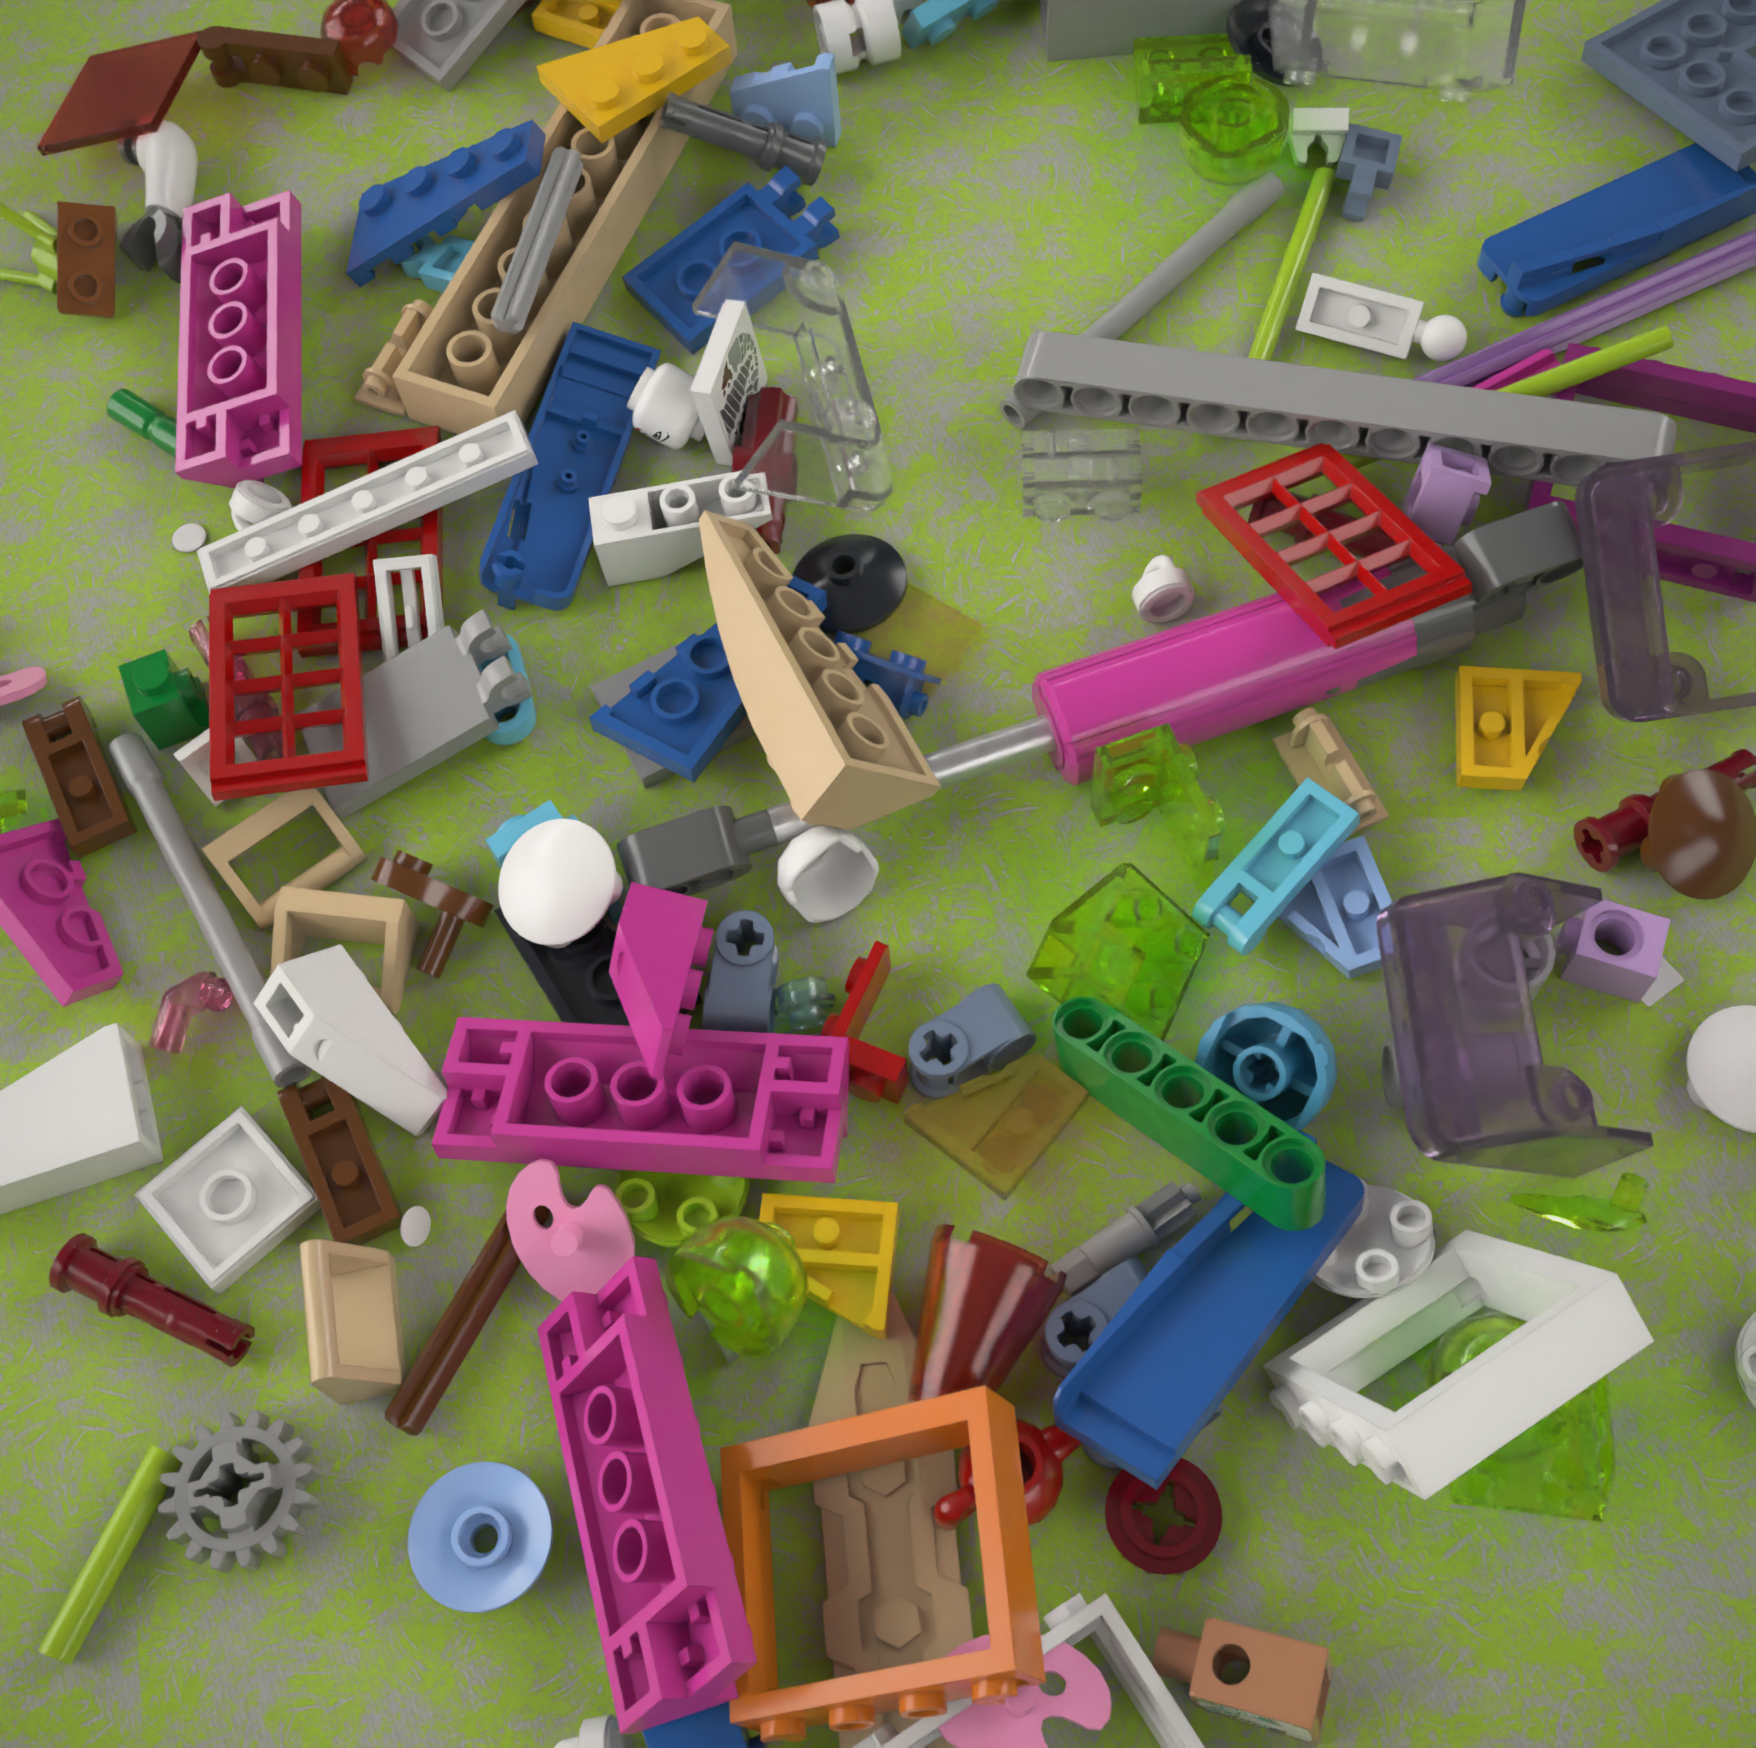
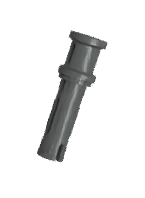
(766, 144)

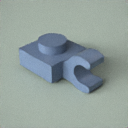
(1368, 162)

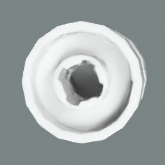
(875, 30)

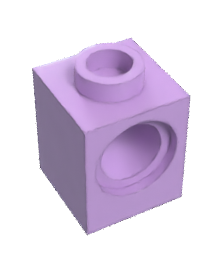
(1633, 932)

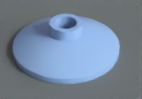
(446, 1530)

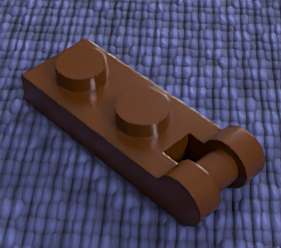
(275, 60)
(79, 777)
(341, 1162)

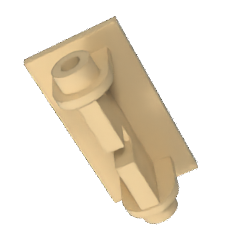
(378, 385)
(1320, 754)

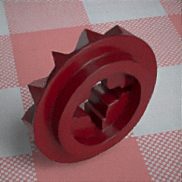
(1181, 1546)

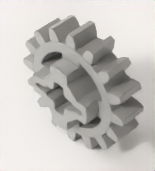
(217, 1471)

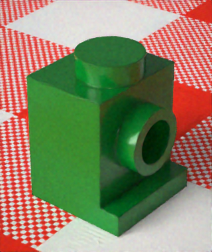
(164, 699)

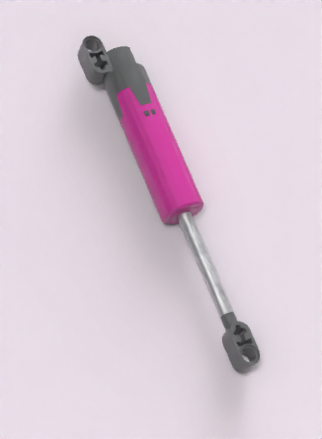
(1194, 676)

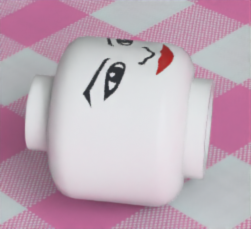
(666, 407)

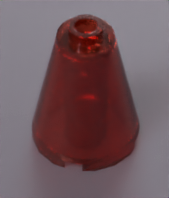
(977, 1312)

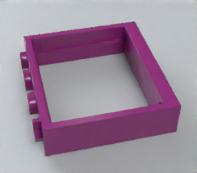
(1682, 553)

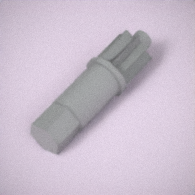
(1128, 1236)

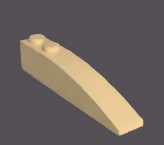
(822, 729)

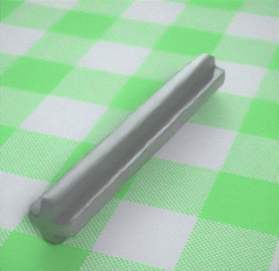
(537, 241)

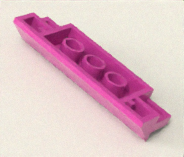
(240, 340)
(589, 1101)
(644, 1502)

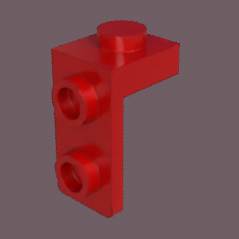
(872, 1070)

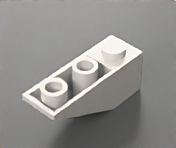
(658, 528)
(347, 1034)

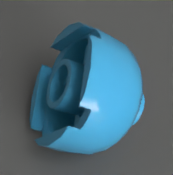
(1273, 1058)

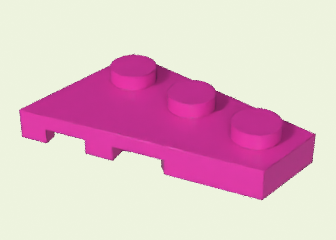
(50, 916)

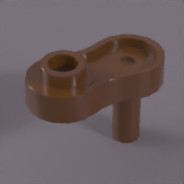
(411, 878)

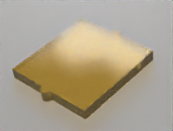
(926, 631)

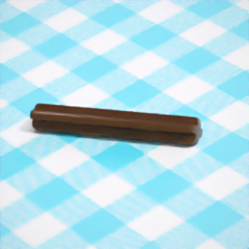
(457, 1330)

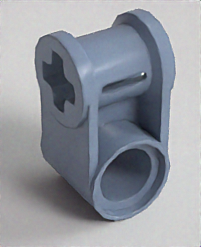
(742, 987)
(975, 1036)
(1088, 1314)

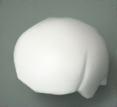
(826, 873)

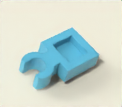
(436, 262)

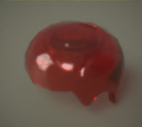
(363, 29)

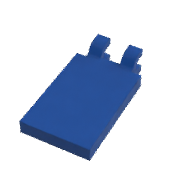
(680, 269)

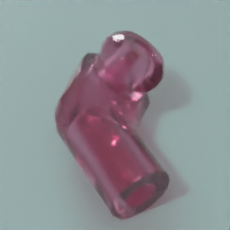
(182, 1003)

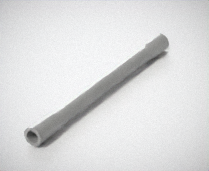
(1240, 211)
(145, 783)

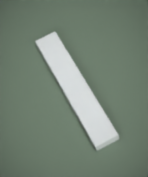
(369, 505)

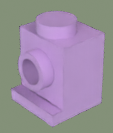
(1446, 492)

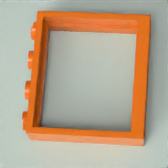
(858, 1443)

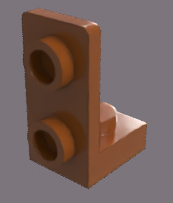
(86, 259)

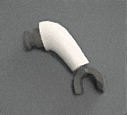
(170, 183)

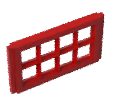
(370, 450)
(1440, 585)
(291, 771)

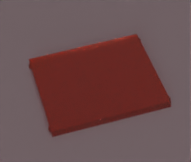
(121, 94)

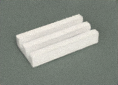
(385, 599)

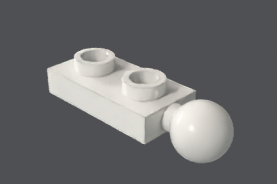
(1377, 320)

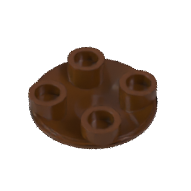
(1700, 834)

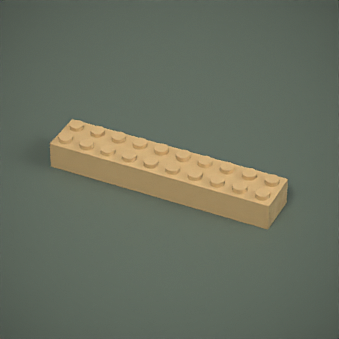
(461, 365)

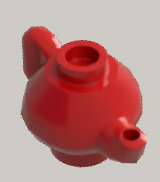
(1041, 1471)

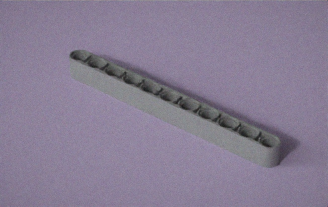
(1347, 409)

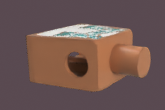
(1284, 1683)

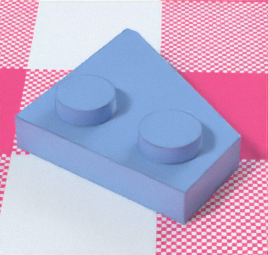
(1341, 909)

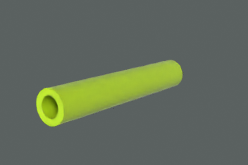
(109, 1557)

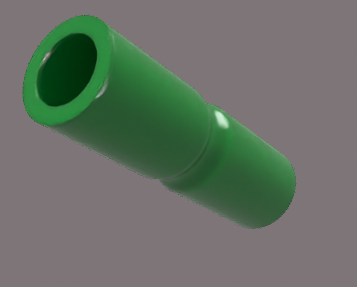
(143, 419)

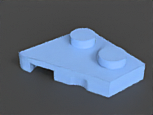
(798, 99)

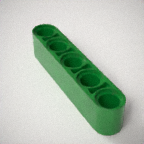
(1192, 1113)

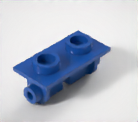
(899, 677)

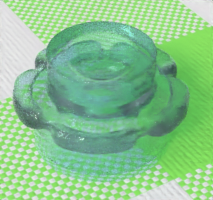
(804, 1002)

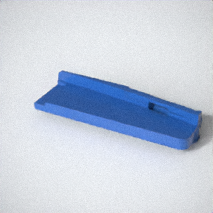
(1620, 221)
(579, 453)
(1195, 1330)

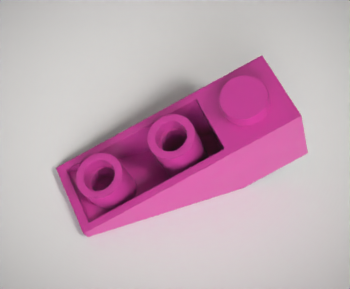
(652, 966)

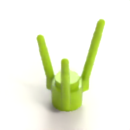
(42, 254)

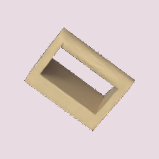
(265, 824)
(348, 918)
(352, 1320)

